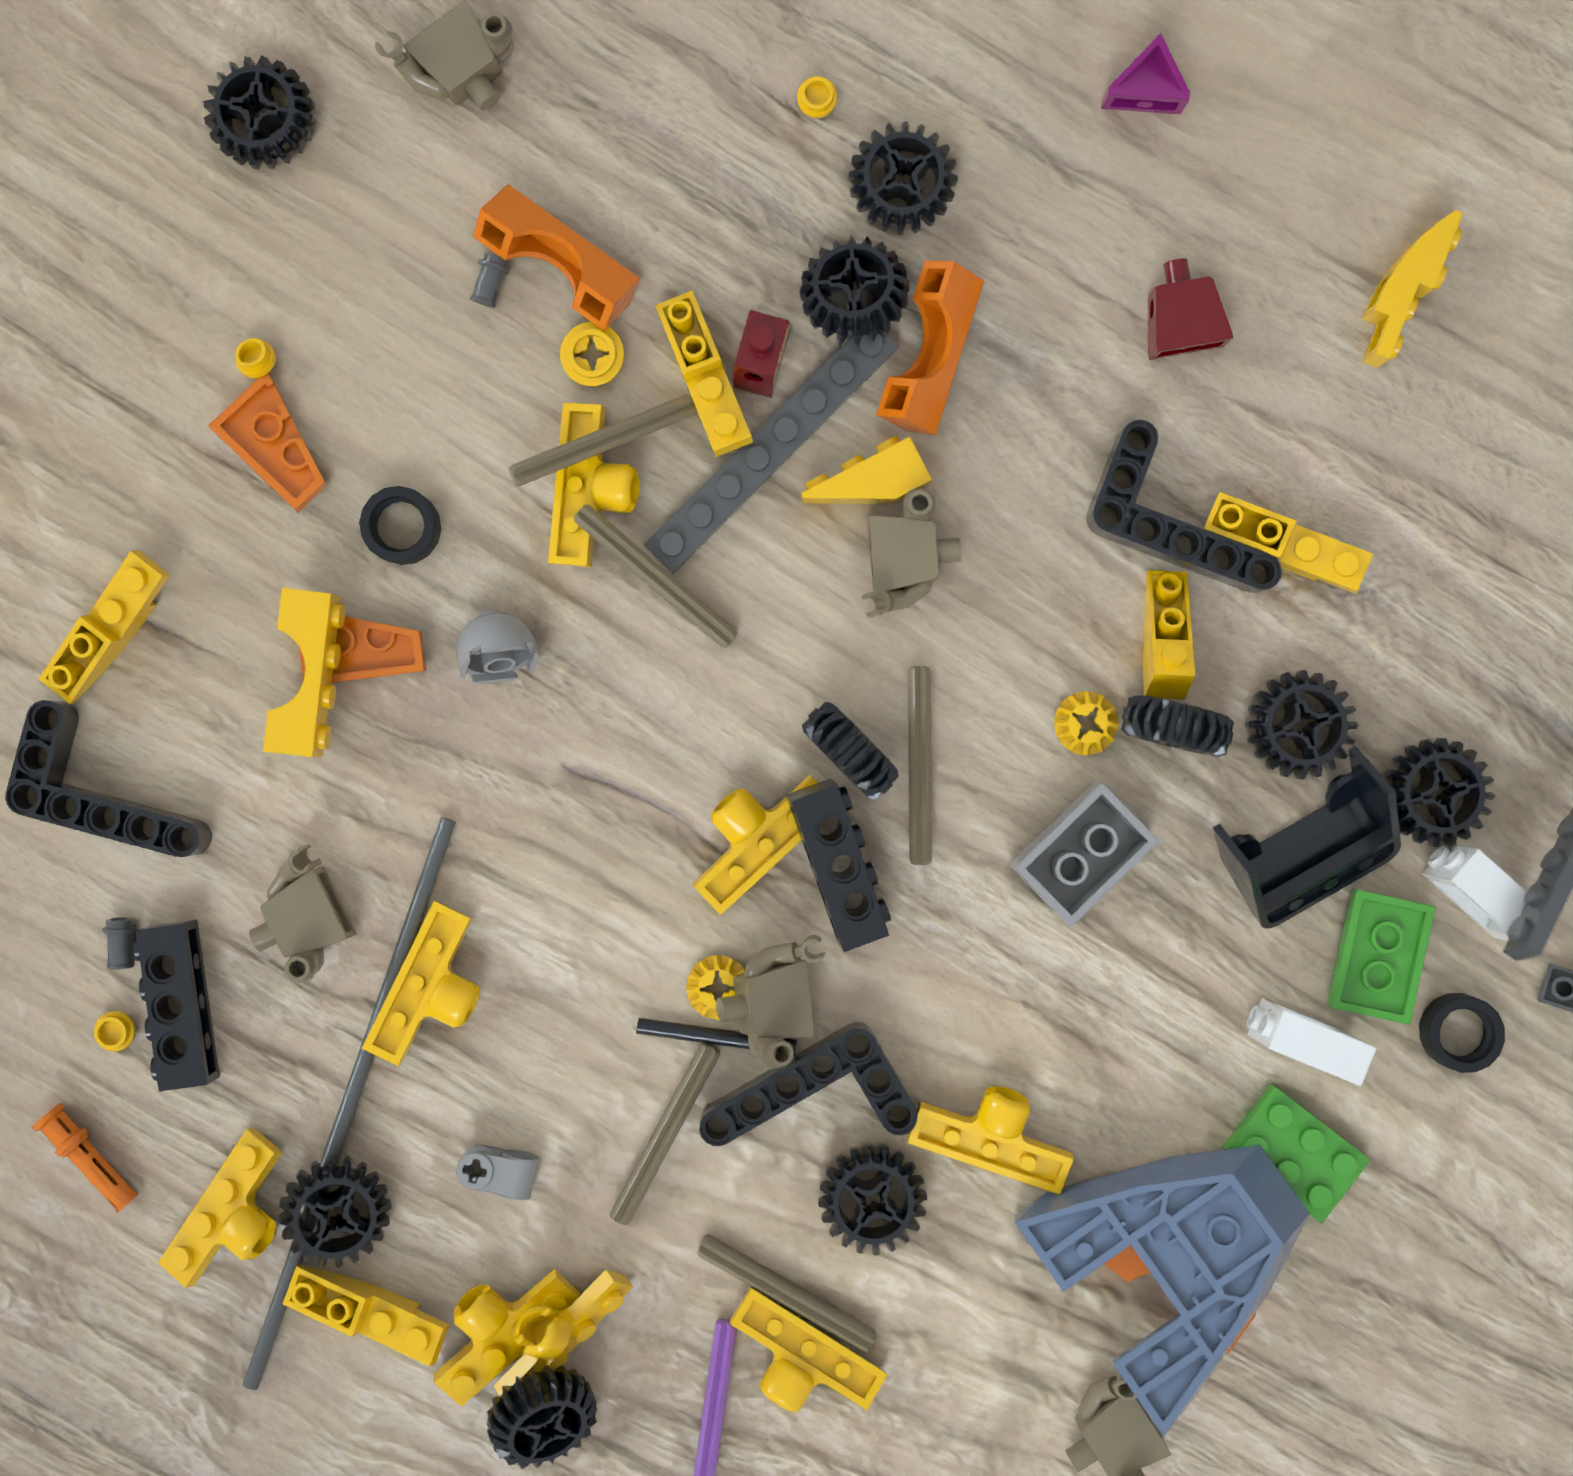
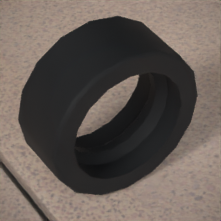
(370, 516)
(1491, 1042)

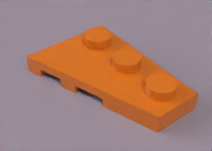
(268, 441)
(376, 651)

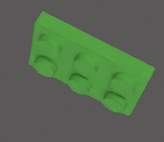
(1381, 956)
(1303, 1149)

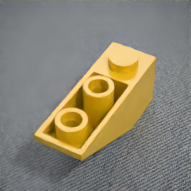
(876, 480)
(1167, 636)

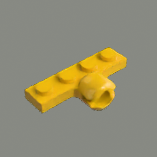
(590, 482)
(756, 842)
(425, 987)
(993, 1140)
(226, 1213)
(492, 1326)
(554, 1333)
(803, 1356)

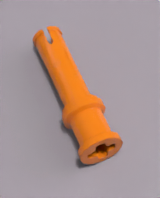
(73, 1143)

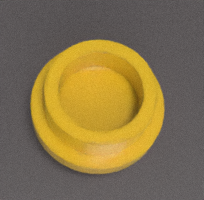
(817, 97)
(254, 358)
(115, 1031)

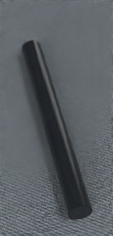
(697, 1033)

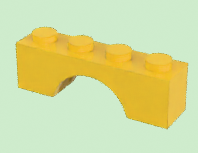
(312, 623)

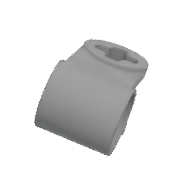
(503, 1173)

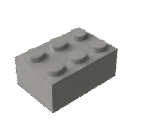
(1083, 853)

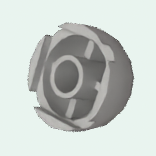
(495, 647)

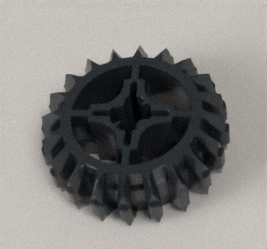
(258, 82)
(928, 157)
(879, 291)
(1295, 710)
(1177, 725)
(850, 750)
(1448, 822)
(857, 1227)
(361, 1229)
(541, 1416)

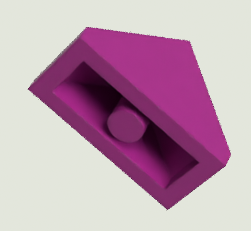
(1149, 83)

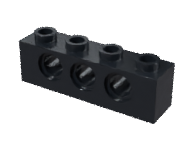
(850, 926)
(189, 986)

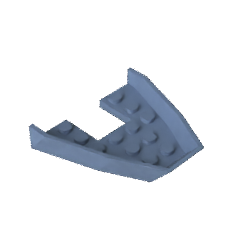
(1209, 1235)

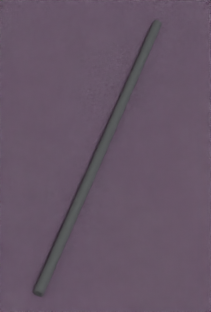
(352, 1092)

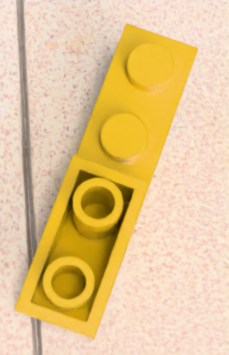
(1409, 278)
(704, 373)
(1294, 546)
(107, 629)
(368, 1310)

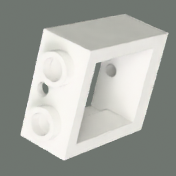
(1477, 887)
(1310, 1041)

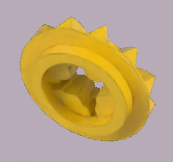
(578, 342)
(1068, 727)
(703, 975)

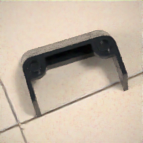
(1319, 852)

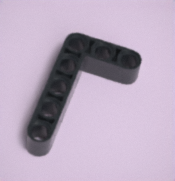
(1165, 527)
(89, 804)
(810, 1082)

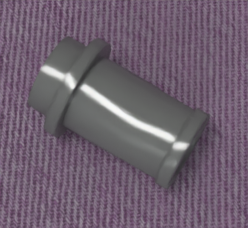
(489, 280)
(119, 942)

